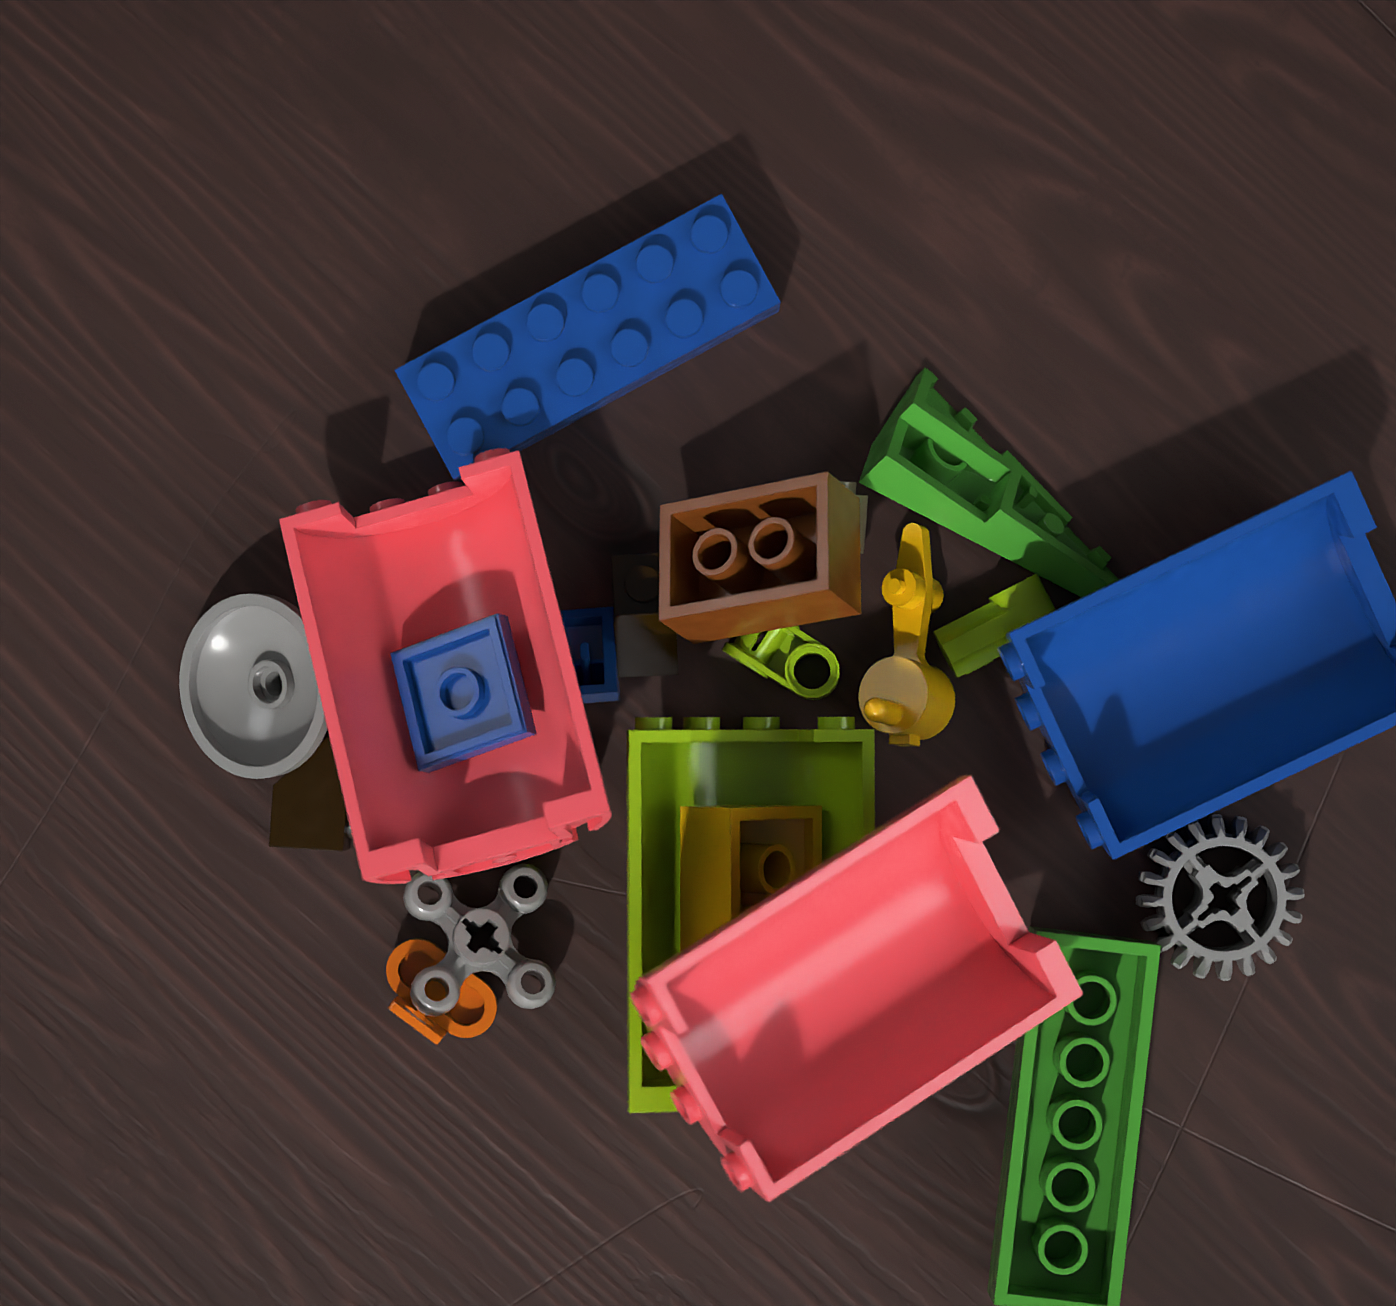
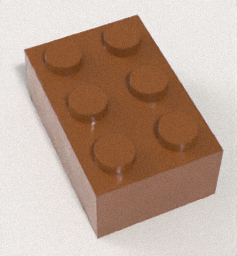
(760, 558)

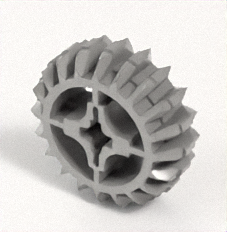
(1236, 916)

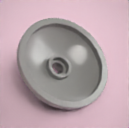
(235, 690)

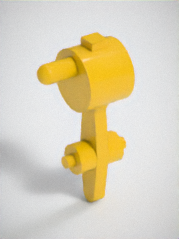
(903, 691)

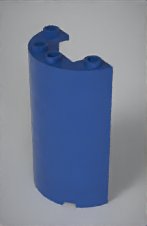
(1213, 668)

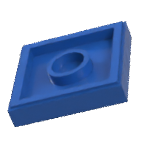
(463, 693)

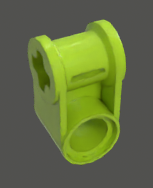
(779, 655)

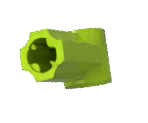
(977, 635)

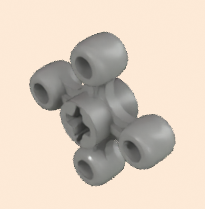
(460, 960)

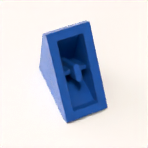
(593, 652)

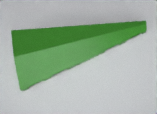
(949, 474)

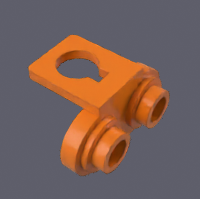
(468, 1018)

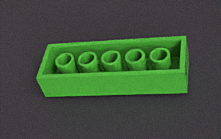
(1076, 1131)

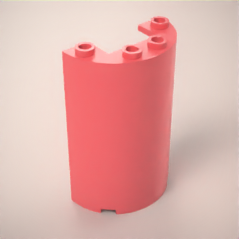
(408, 577)
(850, 994)

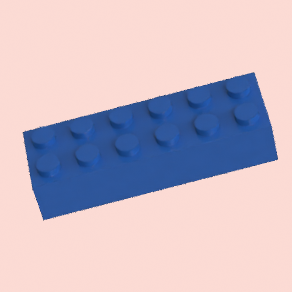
(590, 337)

